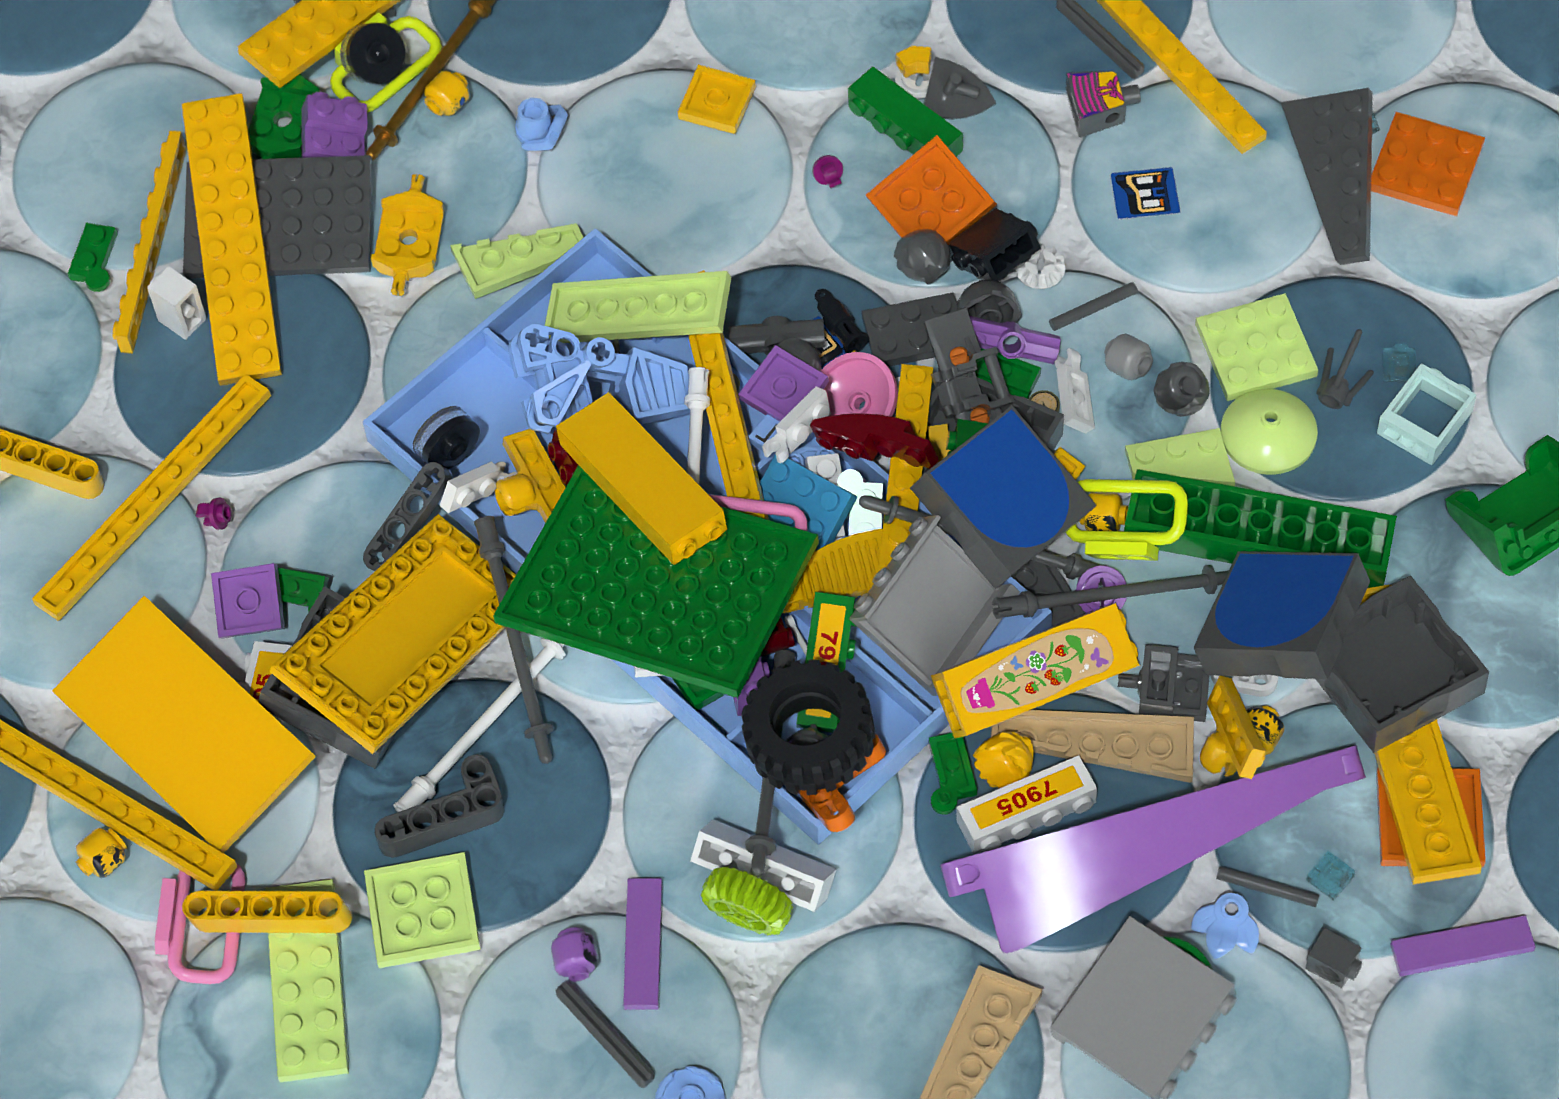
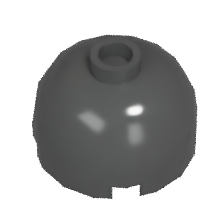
(990, 301)

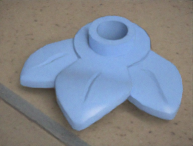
(1226, 930)

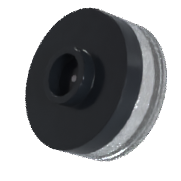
(372, 53)
(446, 437)

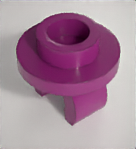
(828, 170)
(216, 513)

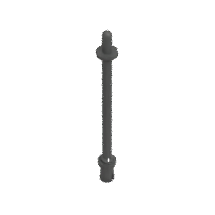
(492, 551)
(1072, 565)
(1027, 603)
(760, 843)

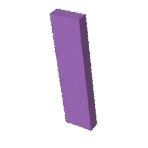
(642, 944)
(1462, 946)

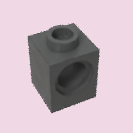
(1334, 958)

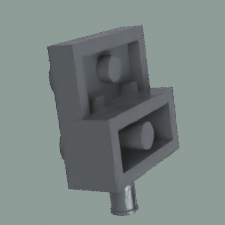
(1170, 684)

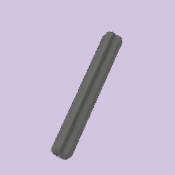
(1101, 37)
(605, 1034)

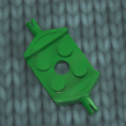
(275, 103)

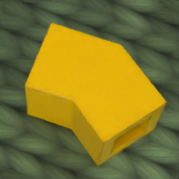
(914, 60)

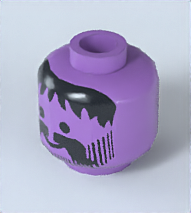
(574, 954)

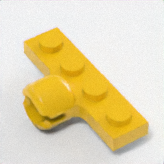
(537, 481)
(1235, 740)

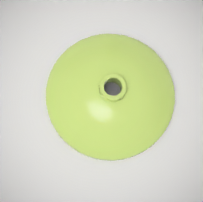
(1266, 445)

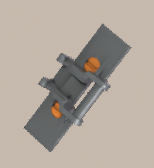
(956, 380)

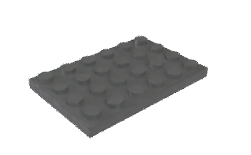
(310, 215)

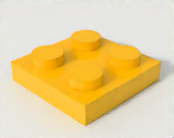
(716, 99)

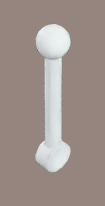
(789, 620)

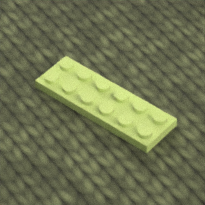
(640, 306)
(307, 999)

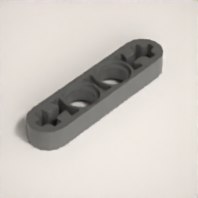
(403, 513)

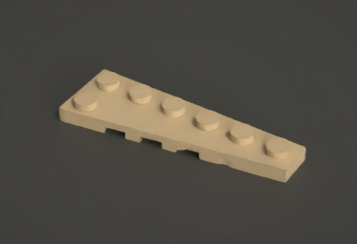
(1120, 741)
(980, 1034)

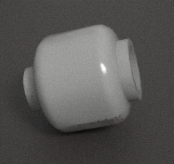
(1128, 357)

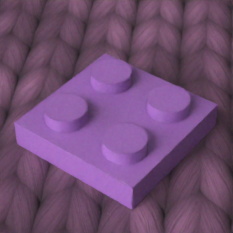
(780, 384)
(247, 601)

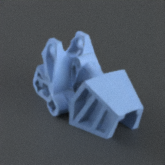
(640, 381)

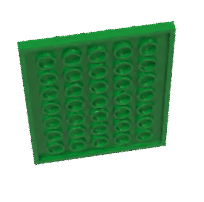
(616, 595)

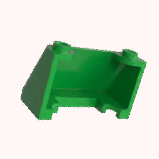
(1518, 519)

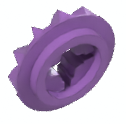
(1091, 580)

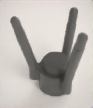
(1335, 391)

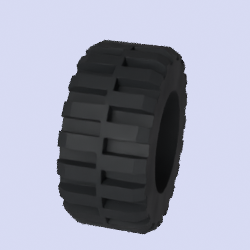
(801, 689)

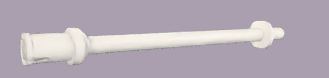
(697, 402)
(424, 786)

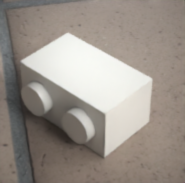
(176, 302)

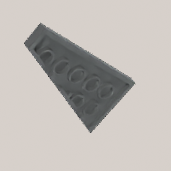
(1336, 154)

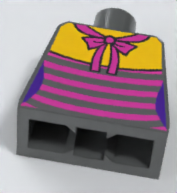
(1098, 100)

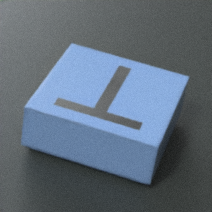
(764, 431)

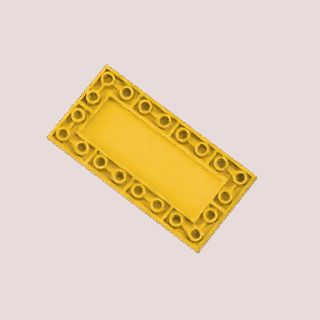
(397, 636)
(183, 724)

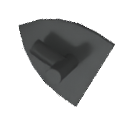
(956, 91)

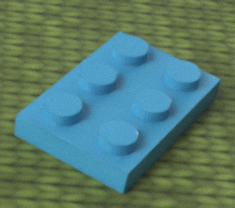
(820, 499)

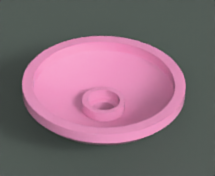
(858, 379)

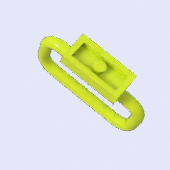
(402, 79)
(1132, 545)

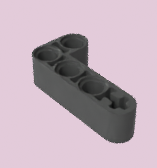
(438, 811)

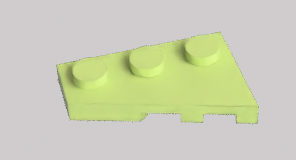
(1188, 456)

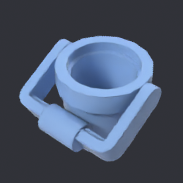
(535, 125)

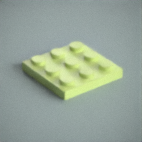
(1256, 346)
(421, 910)

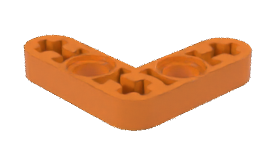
(836, 802)

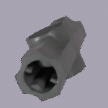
(774, 330)

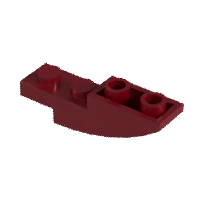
(868, 434)

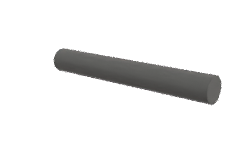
(1093, 306)
(1268, 886)

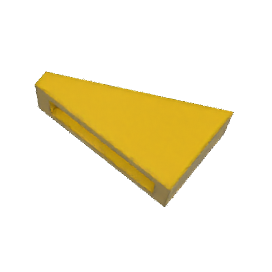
(938, 436)

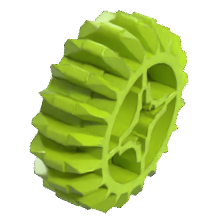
(746, 901)

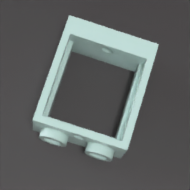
(1414, 438)

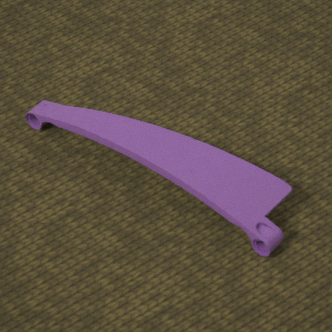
(1080, 869)

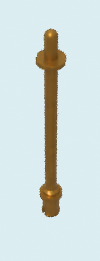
(385, 134)

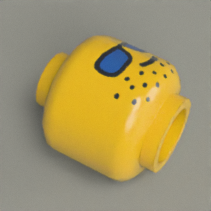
(446, 93)

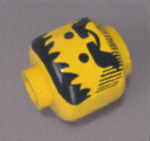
(1108, 513)
(1267, 726)
(100, 852)

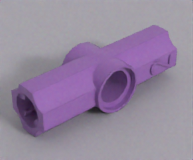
(1030, 343)

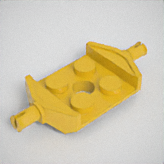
(404, 216)

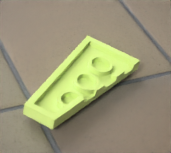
(508, 261)

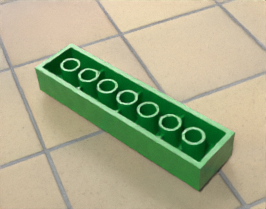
(1241, 519)

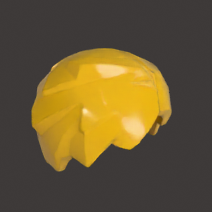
(1004, 759)

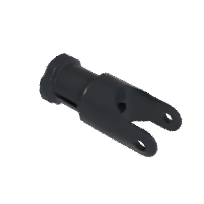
(840, 322)

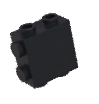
(994, 245)

